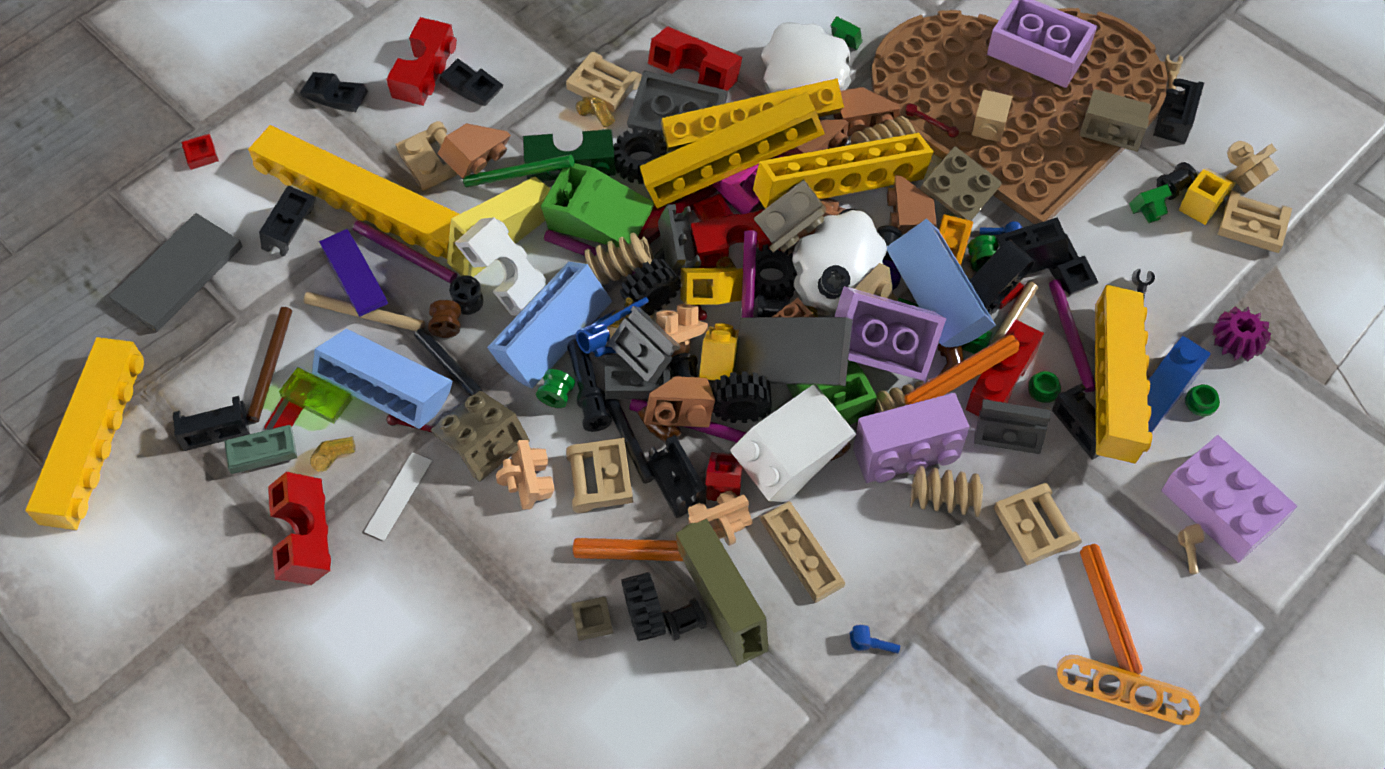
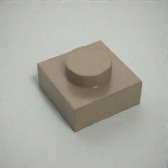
(592, 618)

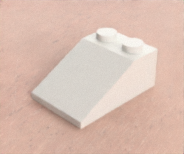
(792, 444)

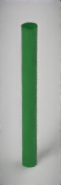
(519, 171)

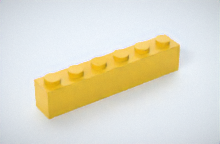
(732, 150)
(1121, 375)
(85, 434)

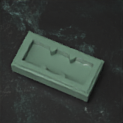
(260, 449)

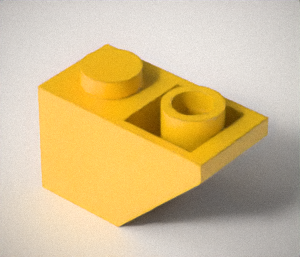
(1205, 195)
(711, 285)
(718, 351)

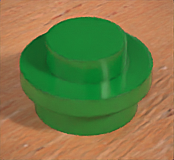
(1044, 387)
(1202, 400)

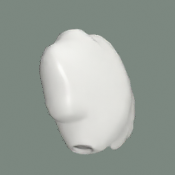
(804, 56)
(842, 241)

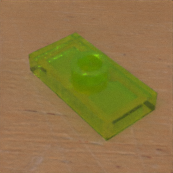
(315, 395)

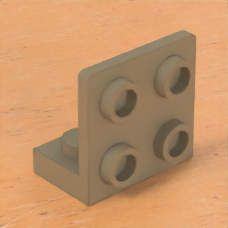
(1116, 120)
(961, 184)
(790, 215)
(481, 433)

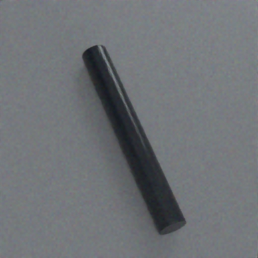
(447, 362)
(630, 440)

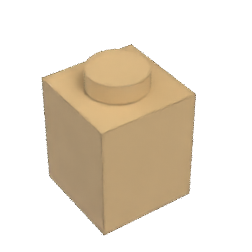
(991, 115)

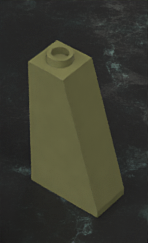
(723, 592)

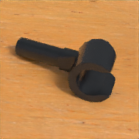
(1142, 286)

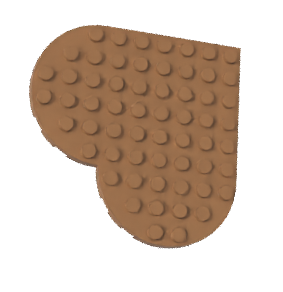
(1041, 157)

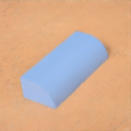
(940, 284)
(549, 323)
(381, 377)

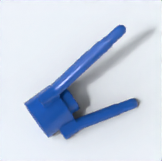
(595, 336)

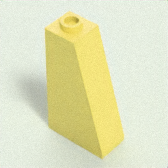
(516, 208)

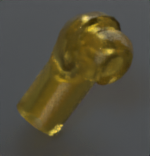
(597, 107)
(329, 451)

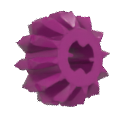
(1241, 333)

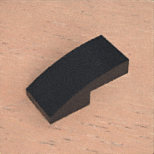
(468, 83)
(331, 92)
(1076, 273)

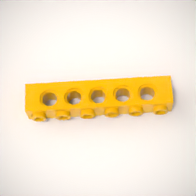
(694, 125)
(845, 168)

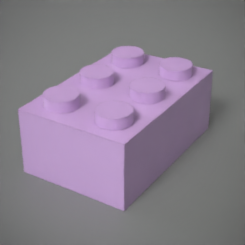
(1041, 40)
(890, 333)
(910, 438)
(1228, 498)

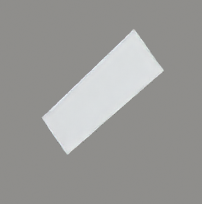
(397, 496)

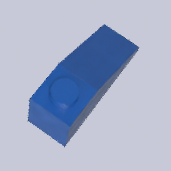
(1173, 378)

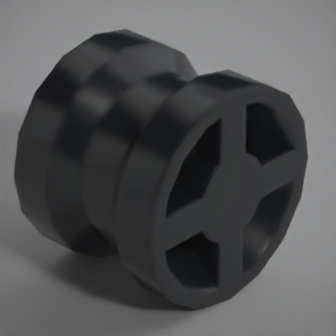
(468, 287)

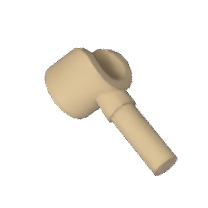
(1173, 69)
(1188, 538)

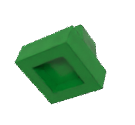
(847, 31)
(1152, 203)

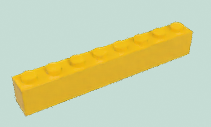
(353, 190)

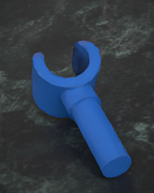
(997, 231)
(861, 640)

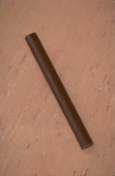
(269, 364)

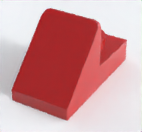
(723, 475)

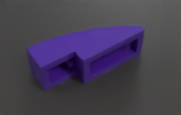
(353, 272)

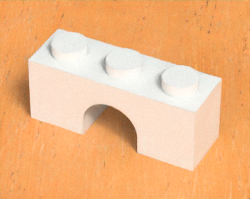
(490, 241)

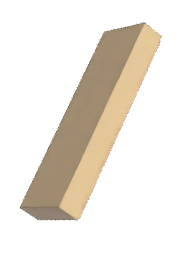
(802, 551)

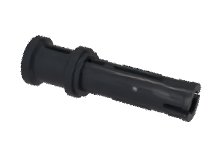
(590, 396)

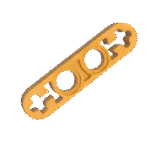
(1125, 694)

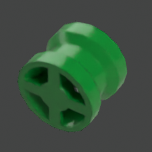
(981, 250)
(555, 388)

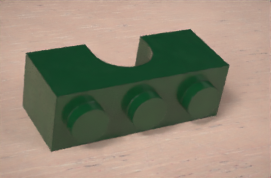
(595, 152)

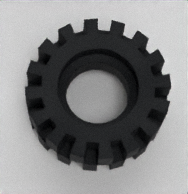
(635, 143)
(777, 260)
(652, 281)
(742, 397)
(643, 606)

